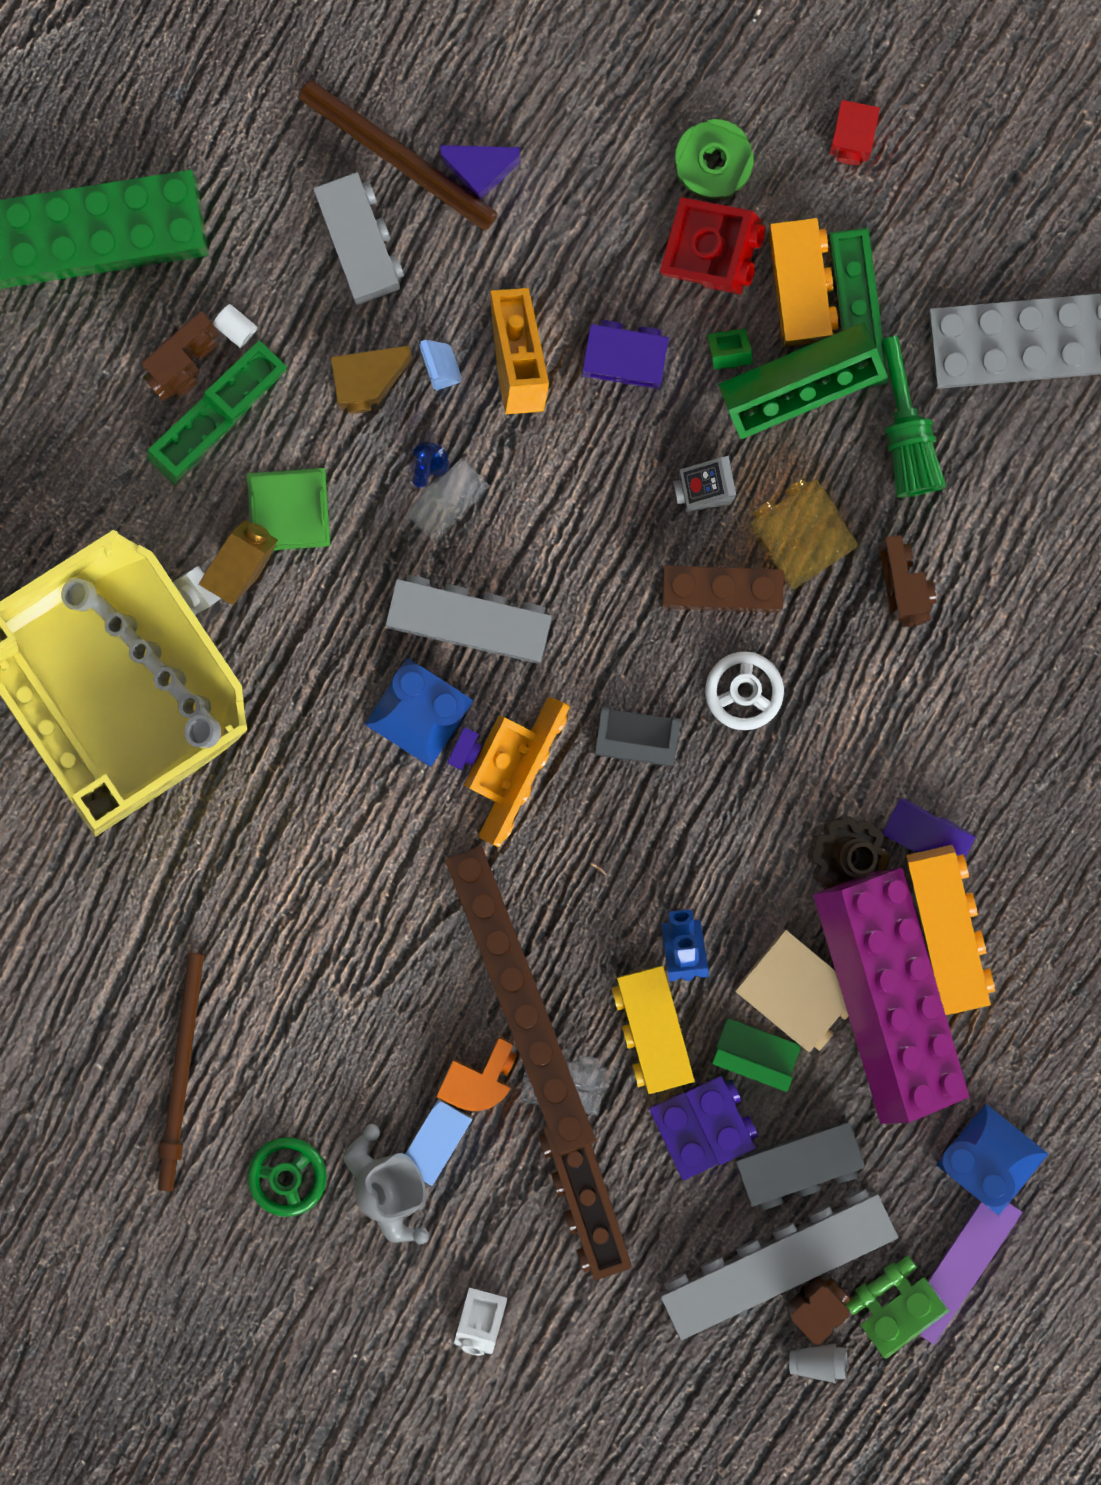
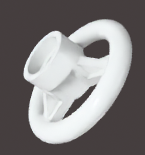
(747, 660)

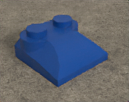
(419, 712)
(992, 1159)

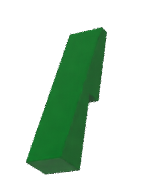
(216, 412)

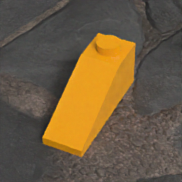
(518, 352)

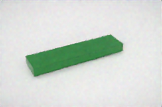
(856, 285)

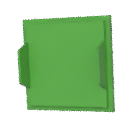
(291, 506)

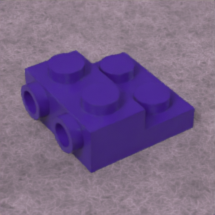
(704, 1126)

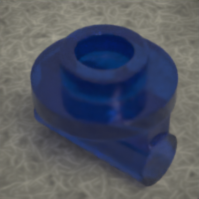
(429, 460)

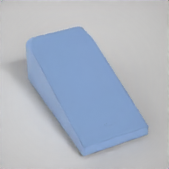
(440, 364)
(438, 1139)

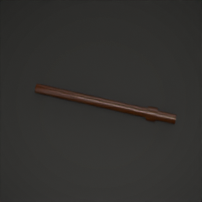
(171, 1149)

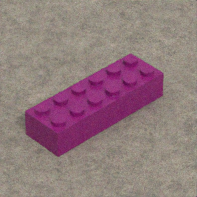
(891, 996)

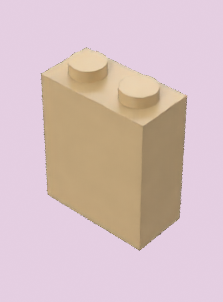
(795, 991)

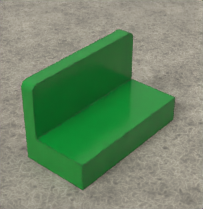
(756, 1054)

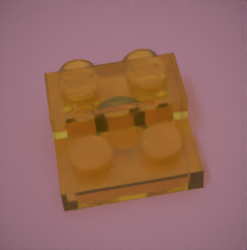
(802, 532)

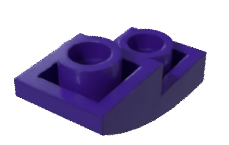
(923, 831)

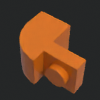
(475, 1089)

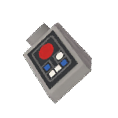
(705, 485)

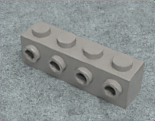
(469, 621)

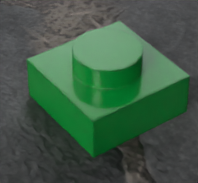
(729, 349)

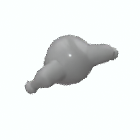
(387, 1188)

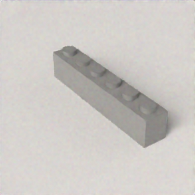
(778, 1264)

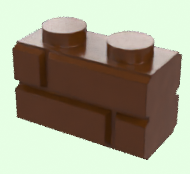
(819, 1309)

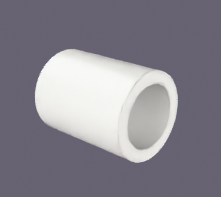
(235, 325)

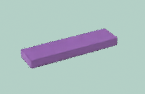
(968, 1259)

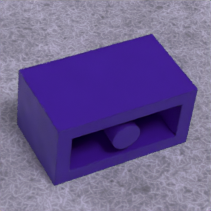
(625, 354)

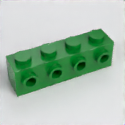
(802, 380)

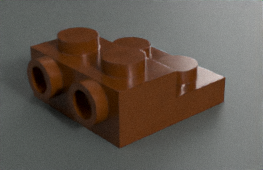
(172, 366)
(907, 594)

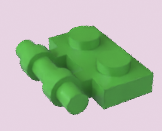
(904, 1316)

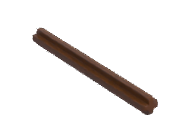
(398, 155)

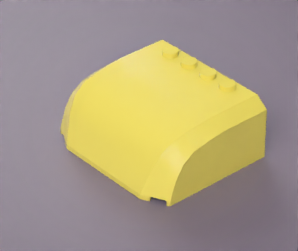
(92, 707)

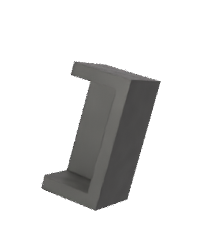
(637, 737)

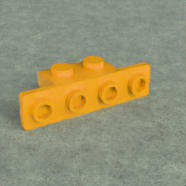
(510, 765)

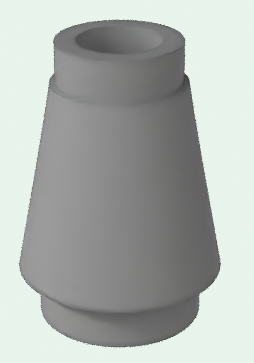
(820, 1362)

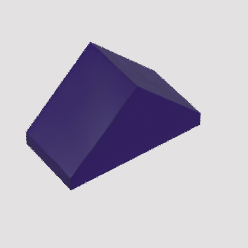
(480, 166)

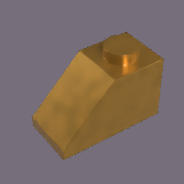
(367, 376)
(239, 562)

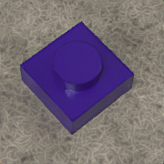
(465, 750)

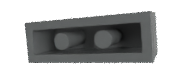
(800, 1164)

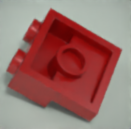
(713, 245)

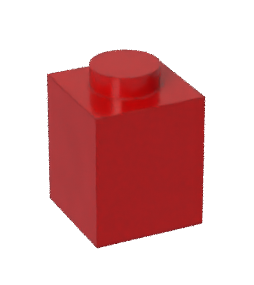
(854, 132)

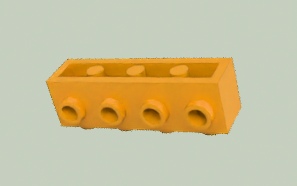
(949, 929)

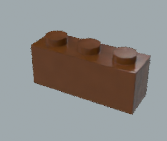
(722, 589)

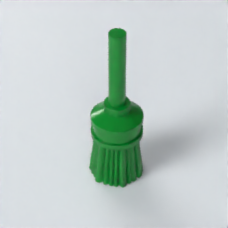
(910, 435)

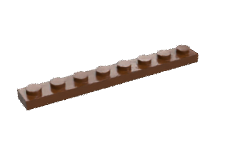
(520, 1001)

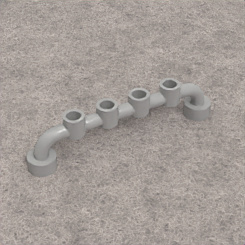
(201, 728)

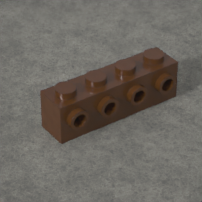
(590, 1209)

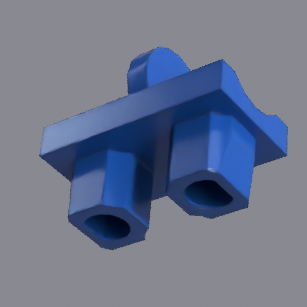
(684, 946)

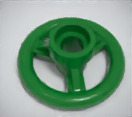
(307, 1155)

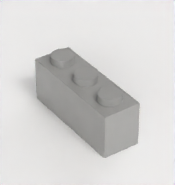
(359, 237)

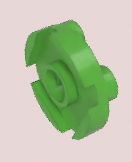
(734, 150)

